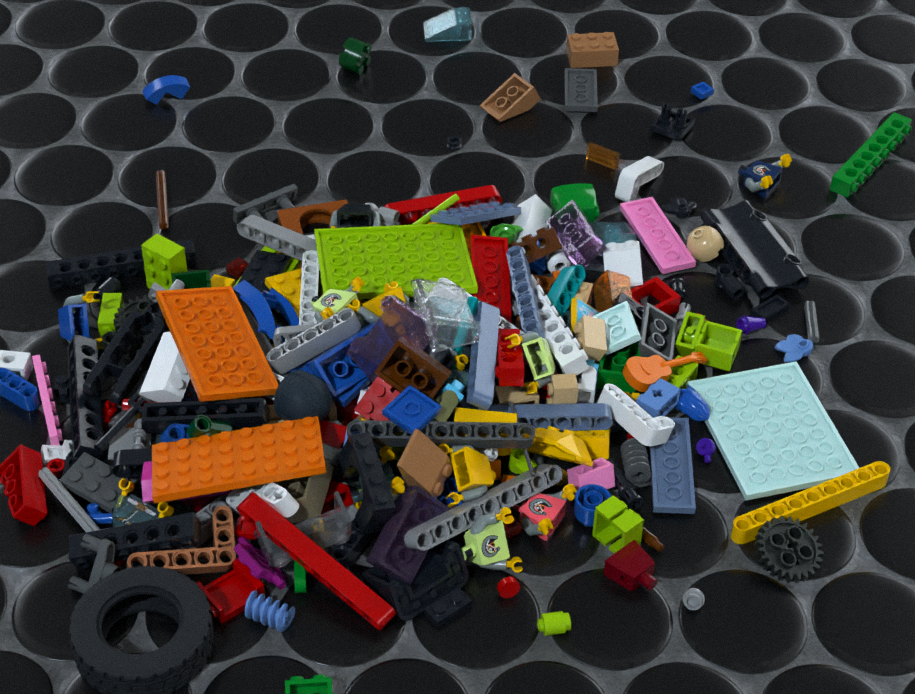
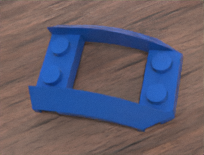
(260, 305)

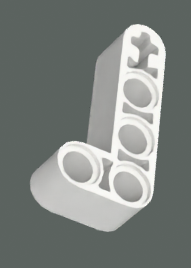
(635, 176)
(634, 419)
(271, 493)

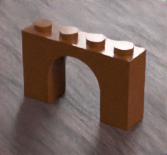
(299, 217)

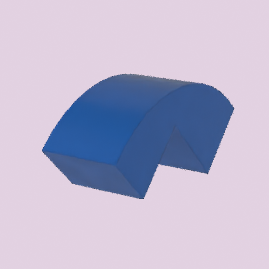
(171, 84)

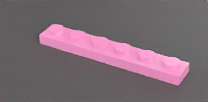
(47, 395)

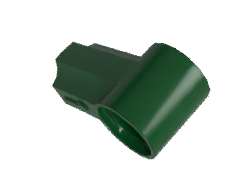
(208, 427)

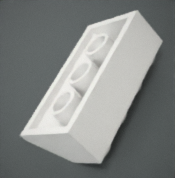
(167, 373)

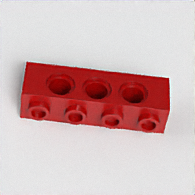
(509, 361)

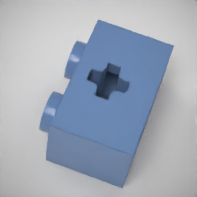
(659, 398)

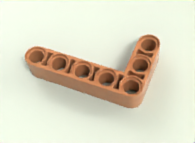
(192, 555)

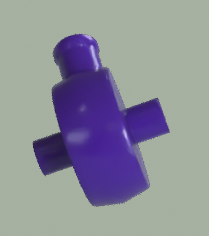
(706, 448)

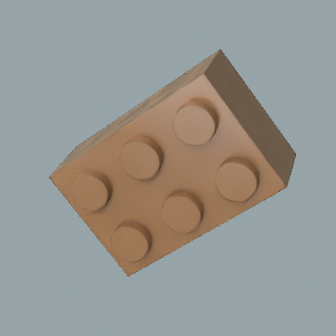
(592, 50)

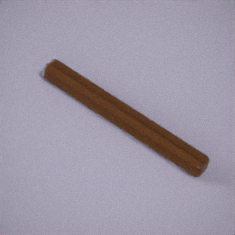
(162, 200)

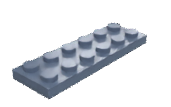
(475, 213)
(673, 472)

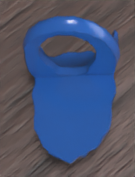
(692, 404)

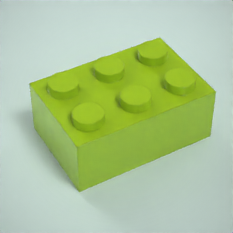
(161, 259)

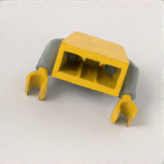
(371, 309)
(471, 472)

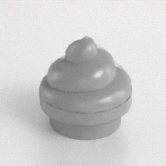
(693, 598)

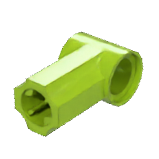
(518, 462)

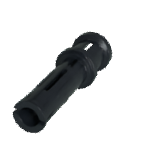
(626, 490)

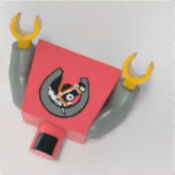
(544, 511)

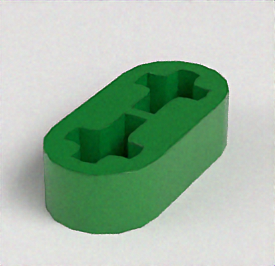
(299, 578)

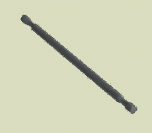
(524, 450)

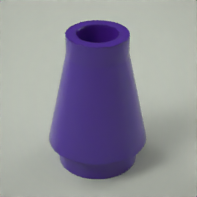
(750, 324)

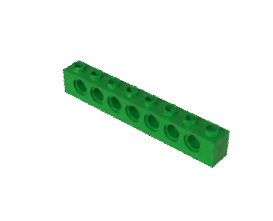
(871, 155)

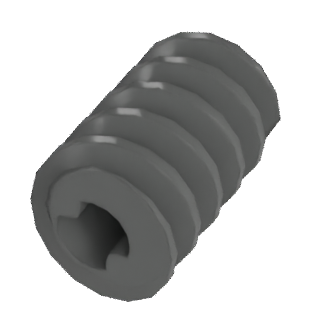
(635, 461)

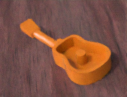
(644, 371)

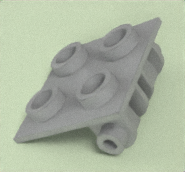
(130, 439)

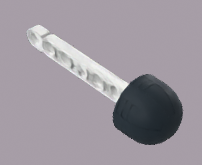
(301, 396)

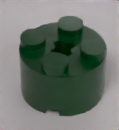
(355, 55)

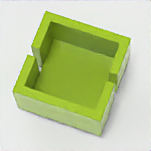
(718, 344)
(615, 520)

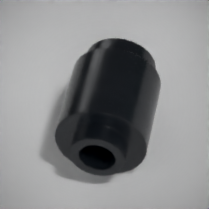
(110, 285)

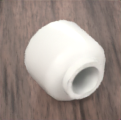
(557, 261)

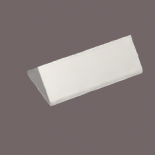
(532, 217)

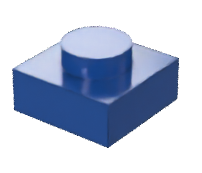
(702, 90)

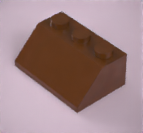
(412, 366)

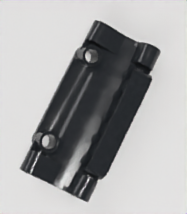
(755, 249)

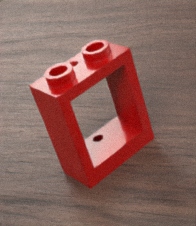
(661, 291)

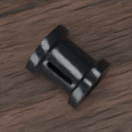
(681, 285)

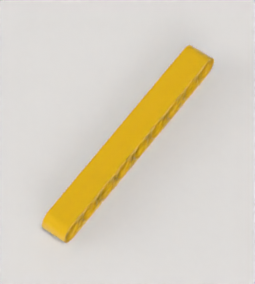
(813, 500)

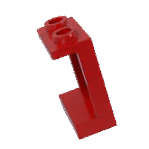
(230, 592)

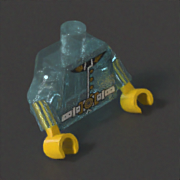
(133, 510)

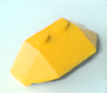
(560, 445)

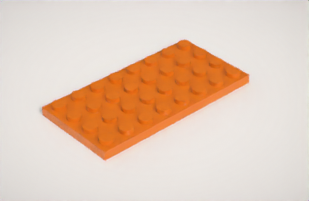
(216, 343)
(237, 459)

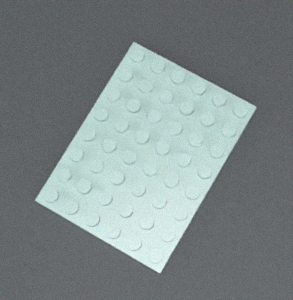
(773, 430)

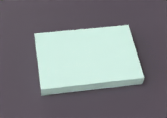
(619, 327)

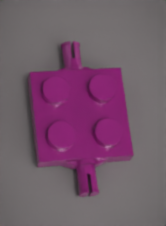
(258, 564)

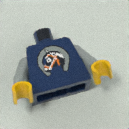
(763, 176)

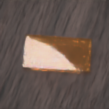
(603, 156)

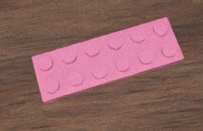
(657, 235)

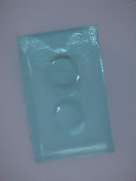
(449, 26)
(614, 232)

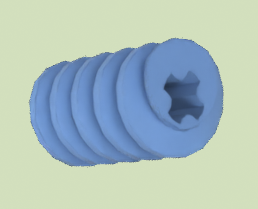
(268, 614)

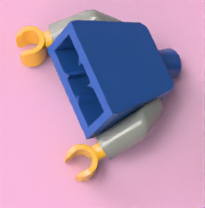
(74, 317)

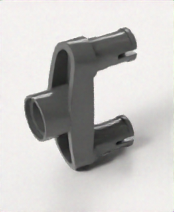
(102, 566)

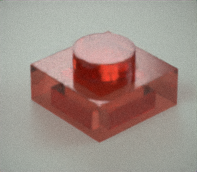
(236, 267)
(513, 528)

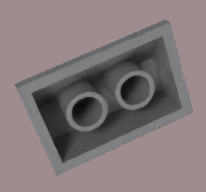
(657, 333)

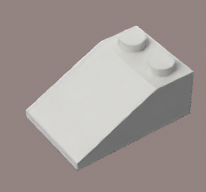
(624, 259)

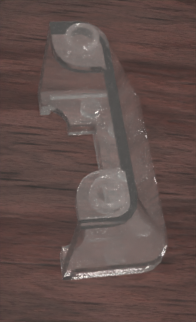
(445, 314)

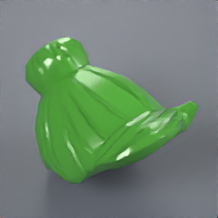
(506, 230)

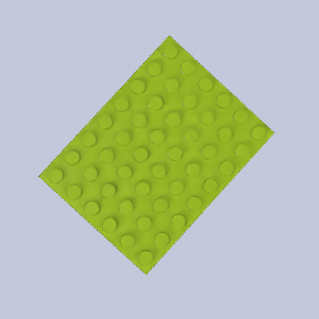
(391, 255)

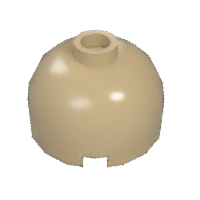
(704, 243)

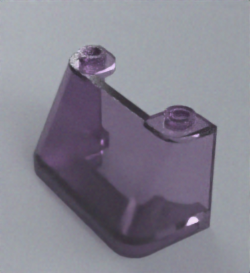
(396, 321)

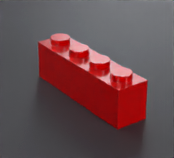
(24, 485)

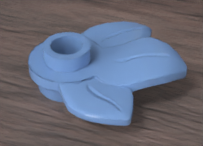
(795, 347)

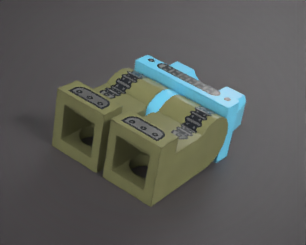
(448, 398)

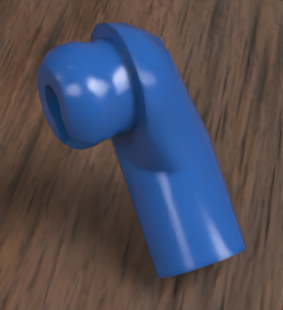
(97, 516)

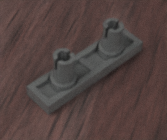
(264, 204)

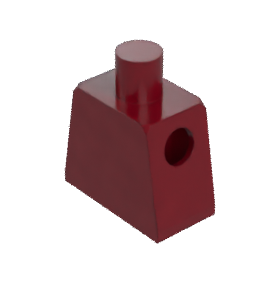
(631, 567)

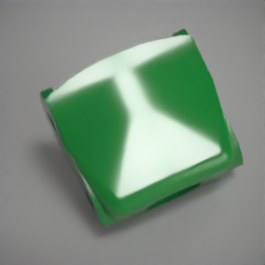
(581, 193)

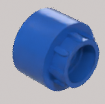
(586, 500)

